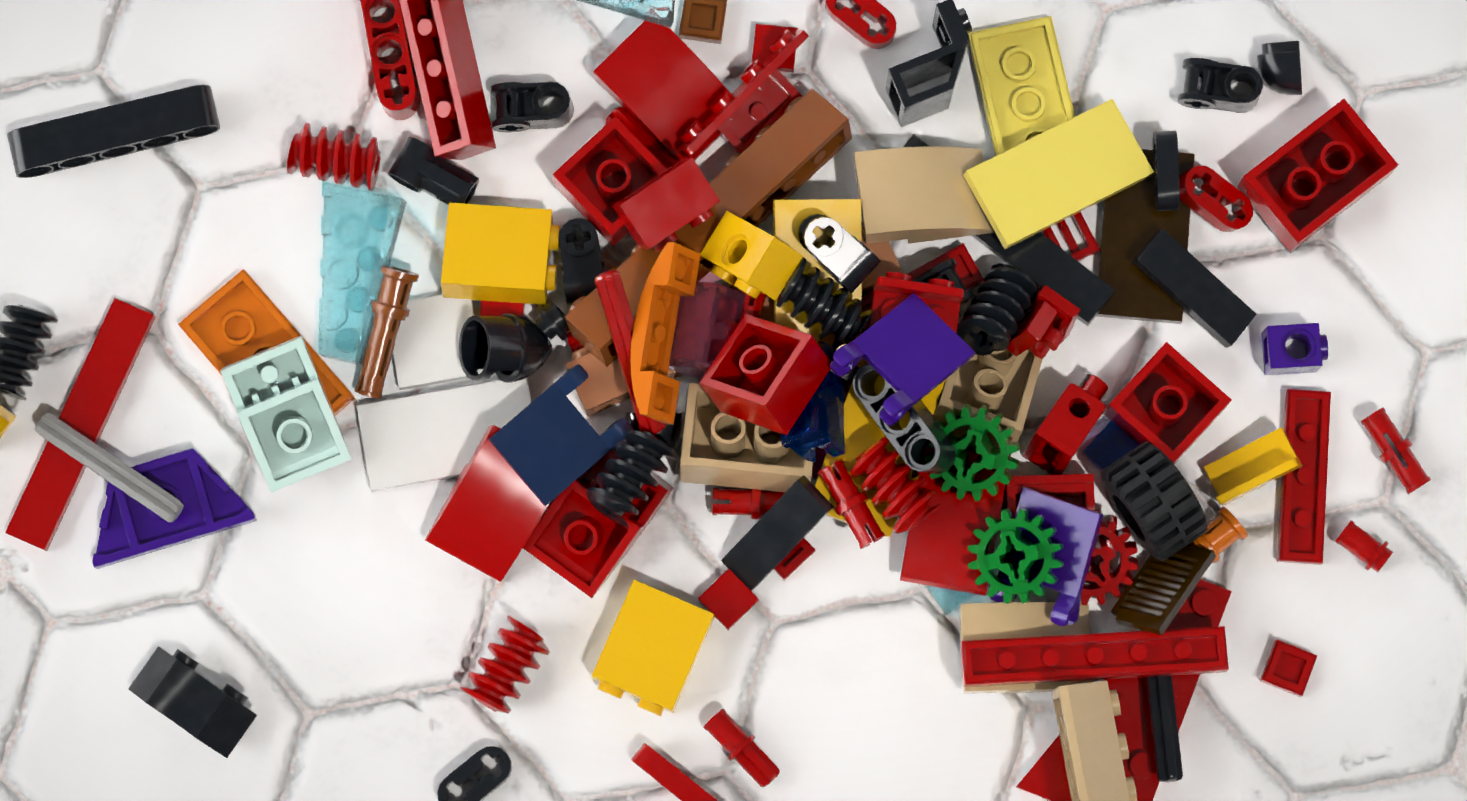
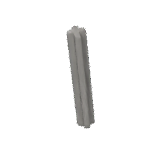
(109, 467)

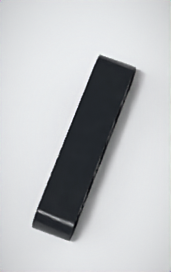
(113, 131)

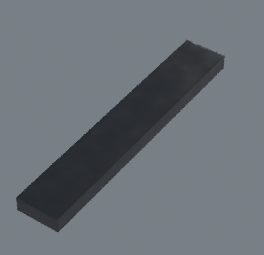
(1049, 266)

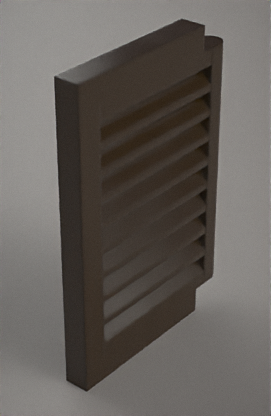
(1161, 589)

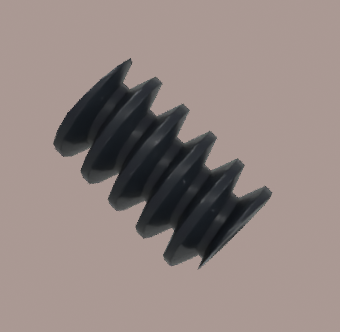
(822, 306)
(997, 309)
(19, 345)
(629, 474)

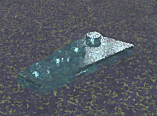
(357, 240)

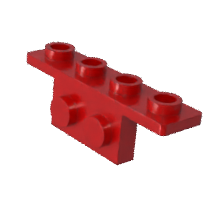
(753, 104)

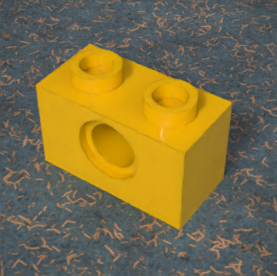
(751, 256)

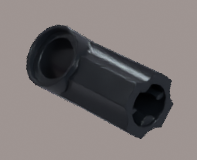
(422, 171)

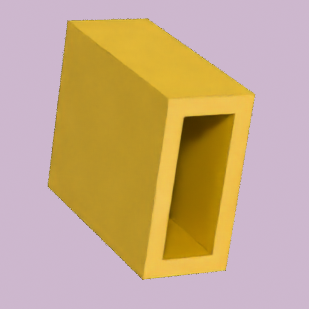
(499, 253)
(652, 648)

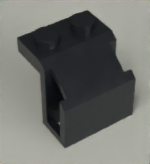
(952, 33)

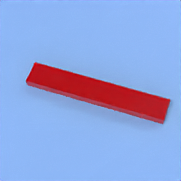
(87, 413)
(1093, 656)

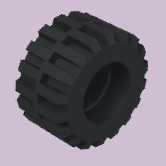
(1154, 501)

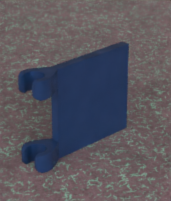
(552, 441)

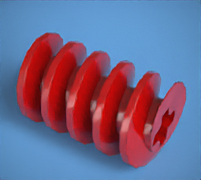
(334, 157)
(893, 486)
(507, 666)

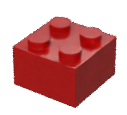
(605, 173)
(766, 374)
(1168, 404)

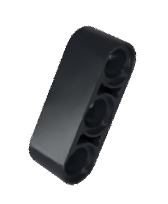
(918, 433)

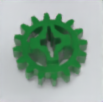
(991, 456)
(1020, 575)

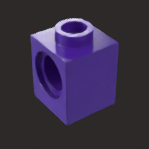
(1279, 362)

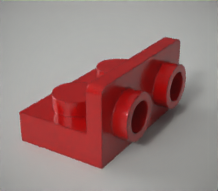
(936, 294)

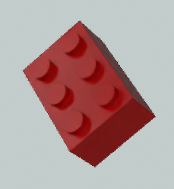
(1317, 175)

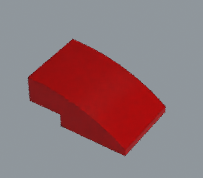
(661, 85)
(487, 513)
(581, 540)
(939, 545)

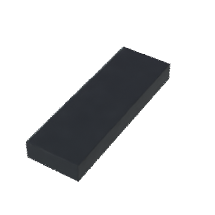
(1194, 288)
(777, 533)

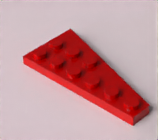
(1049, 776)

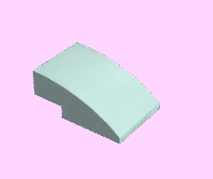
(286, 413)

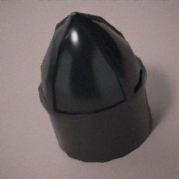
(503, 346)

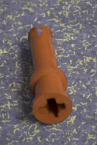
(389, 311)

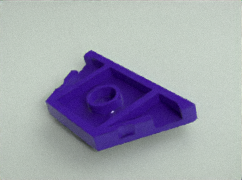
(135, 530)

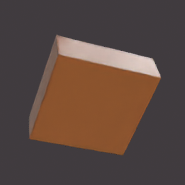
(703, 20)

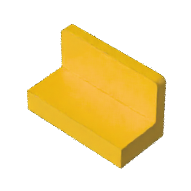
(1252, 466)

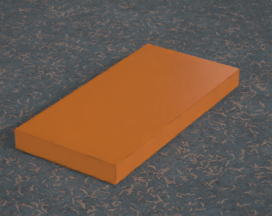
(243, 322)

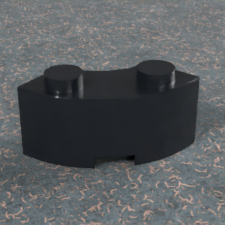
(192, 701)

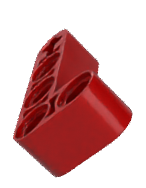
(383, 37)

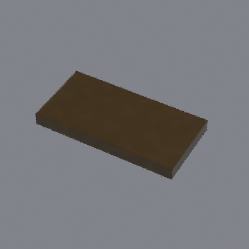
(1126, 228)

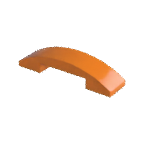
(654, 330)

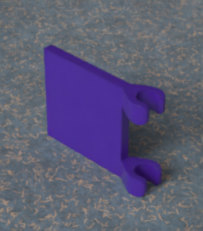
(910, 351)
(1078, 532)

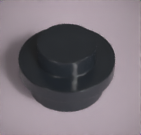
(552, 321)

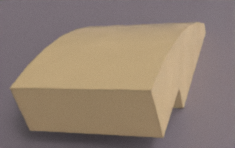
(918, 194)
(1016, 620)

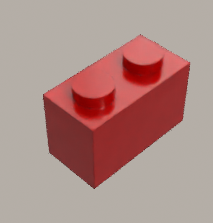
(667, 204)

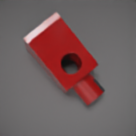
(1067, 425)

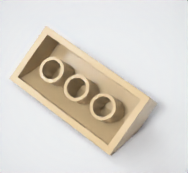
(1091, 742)

